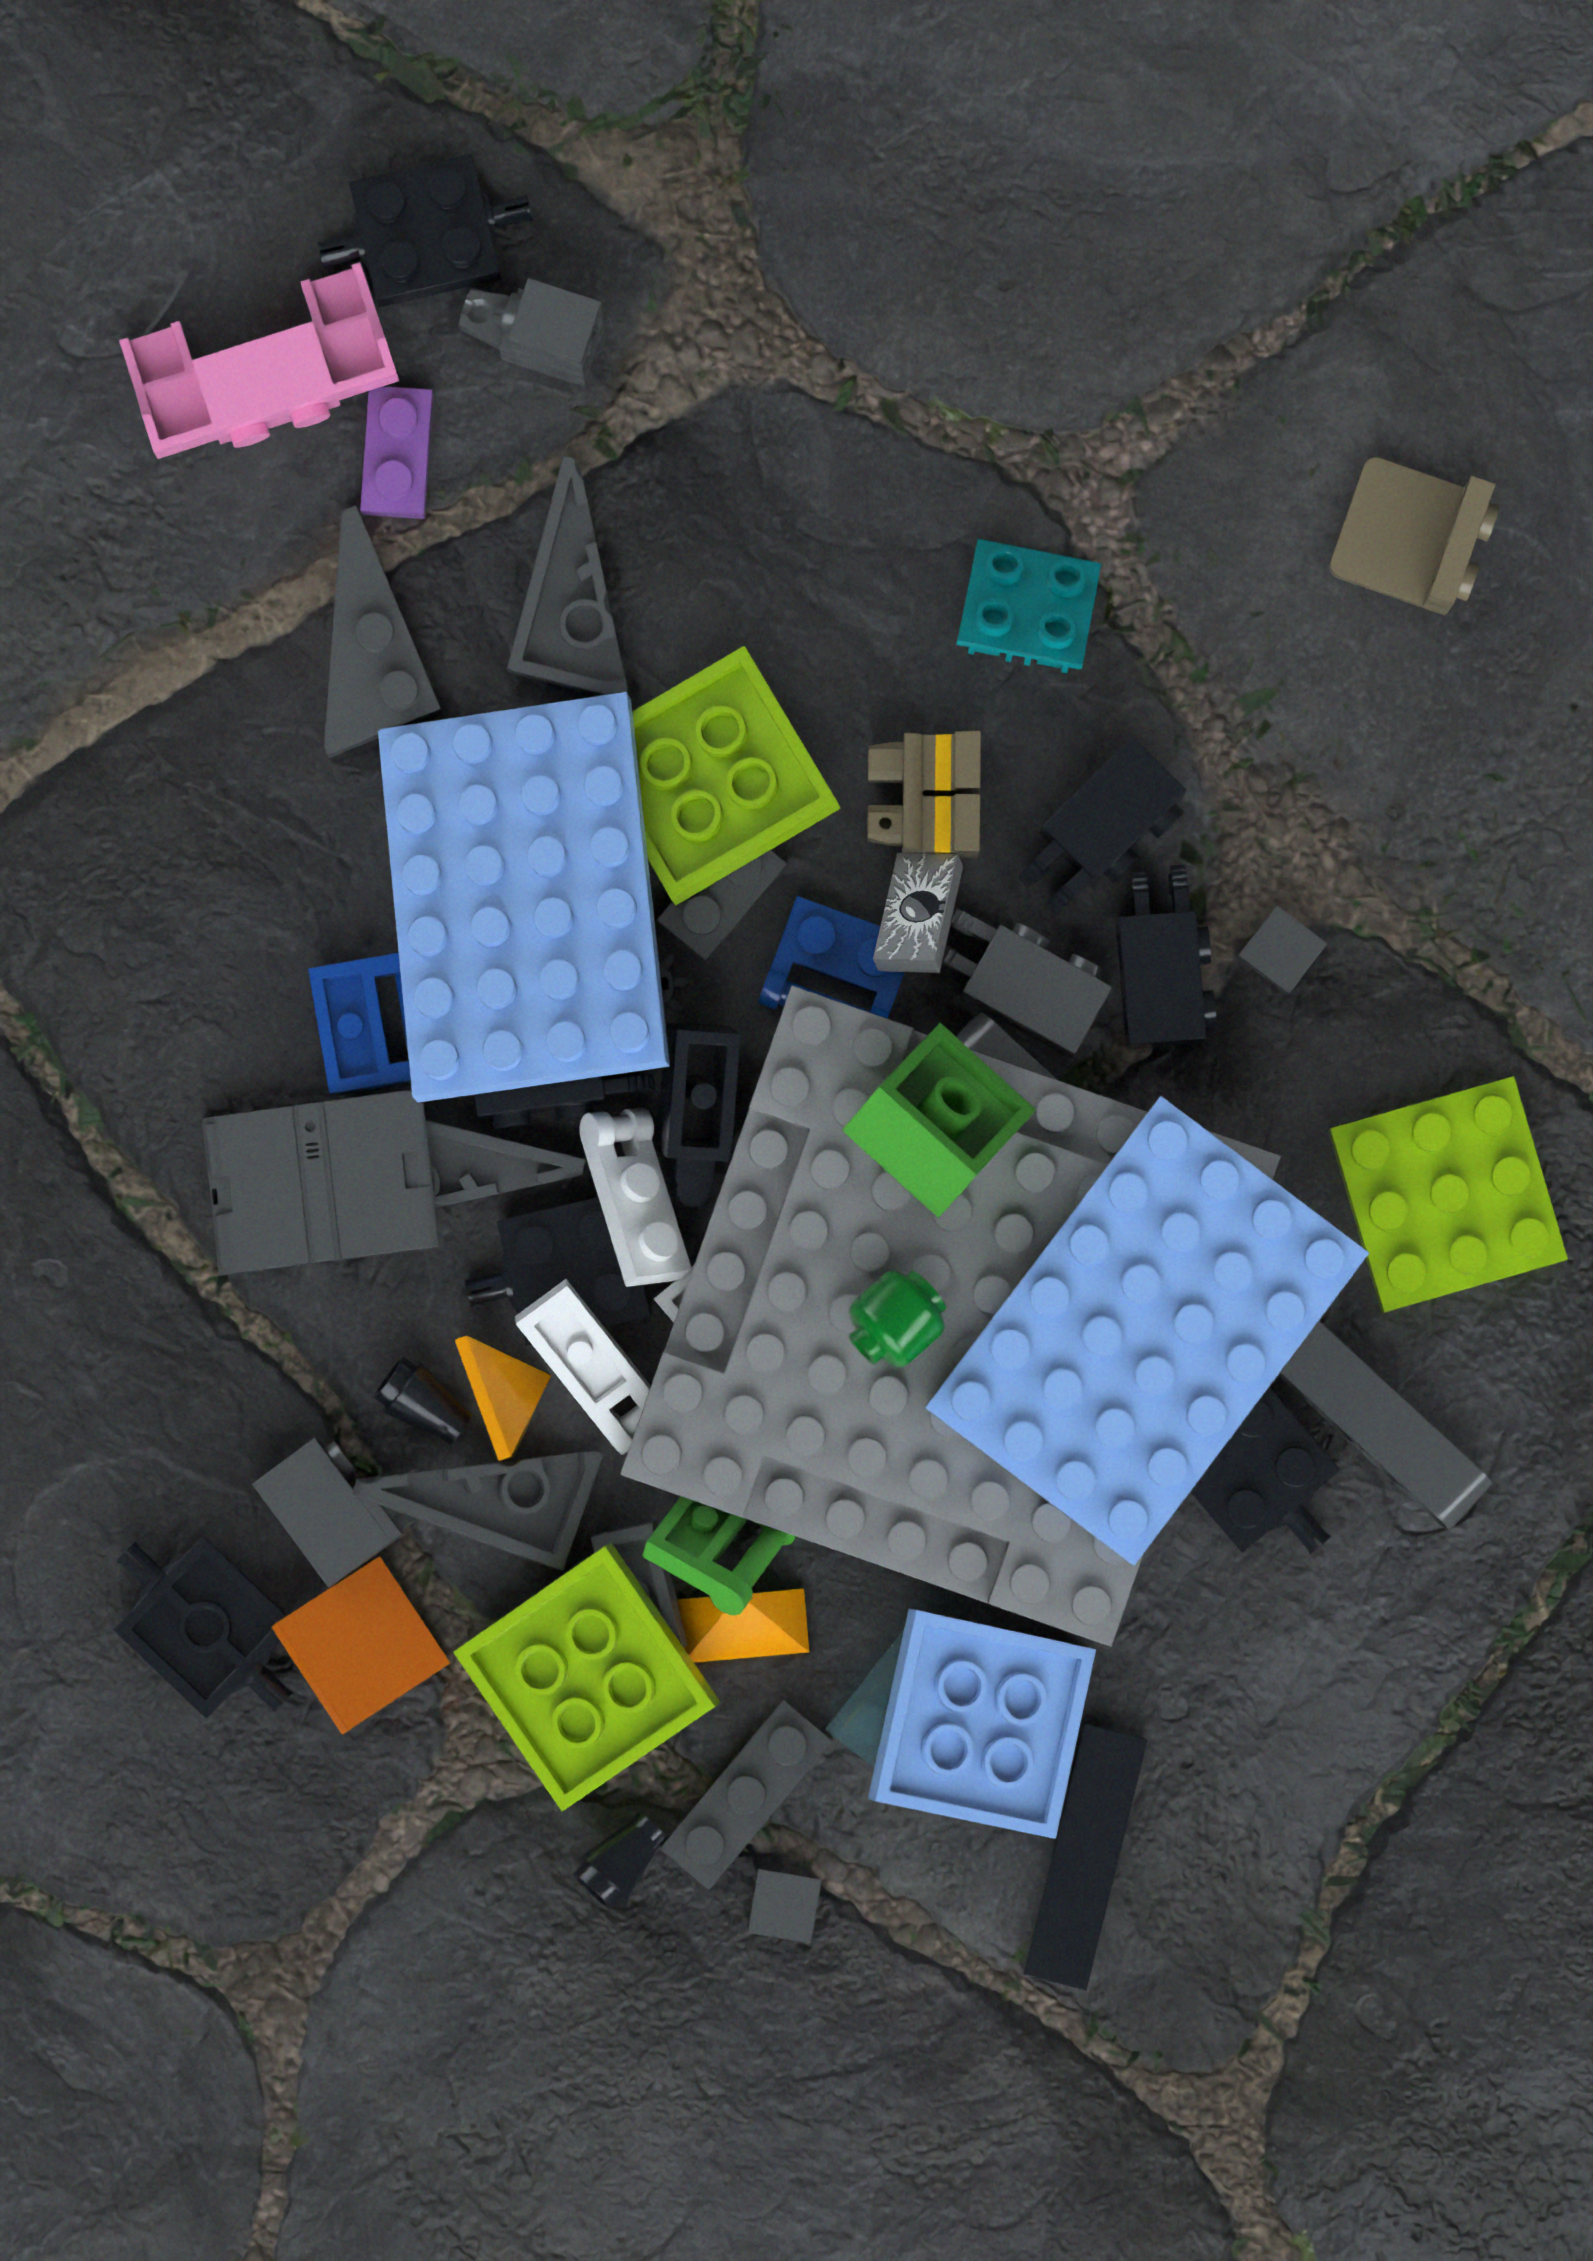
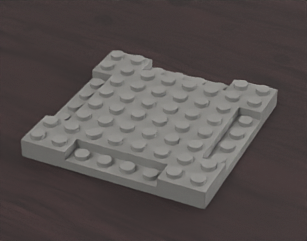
(776, 1407)

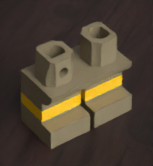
(929, 766)

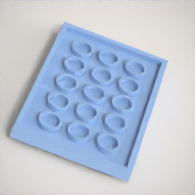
(522, 898)
(1147, 1330)

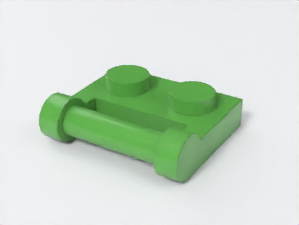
(694, 1540)

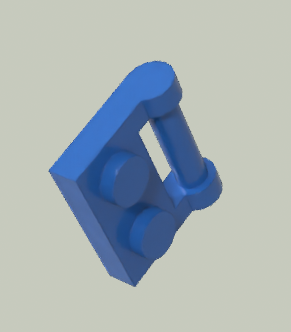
(833, 947)
(353, 1024)

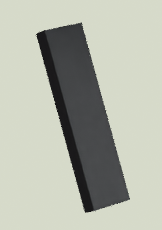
(1085, 1857)

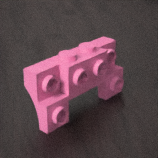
(266, 380)

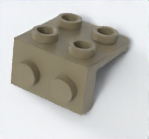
(1413, 535)

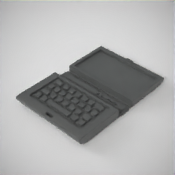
(320, 1182)

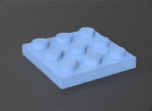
(981, 1724)

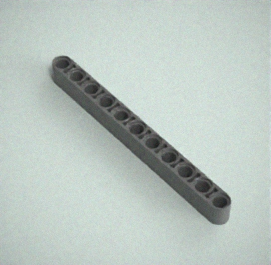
(1335, 1379)

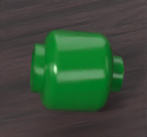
(896, 1318)

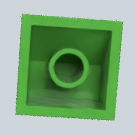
(938, 1120)

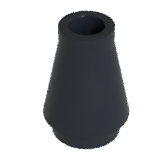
(421, 1400)
(619, 1861)

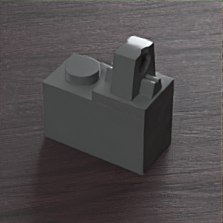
(538, 328)
(317, 1509)

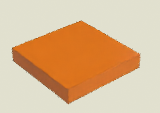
(360, 1645)

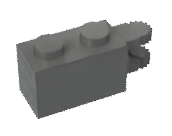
(1028, 983)

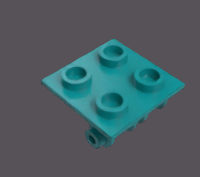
(1029, 605)

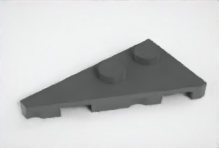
(566, 617)
(373, 661)
(480, 1165)
(511, 1505)

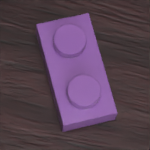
(397, 452)

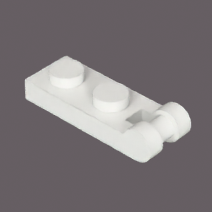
(634, 1197)
(586, 1360)

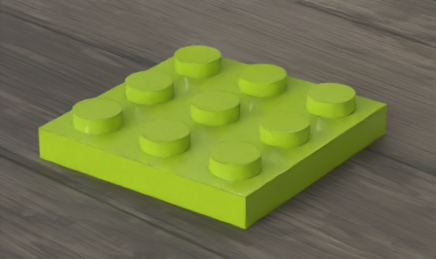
(721, 776)
(1447, 1194)
(586, 1677)

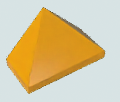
(504, 1392)
(766, 1627)

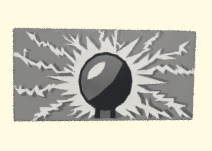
(918, 912)

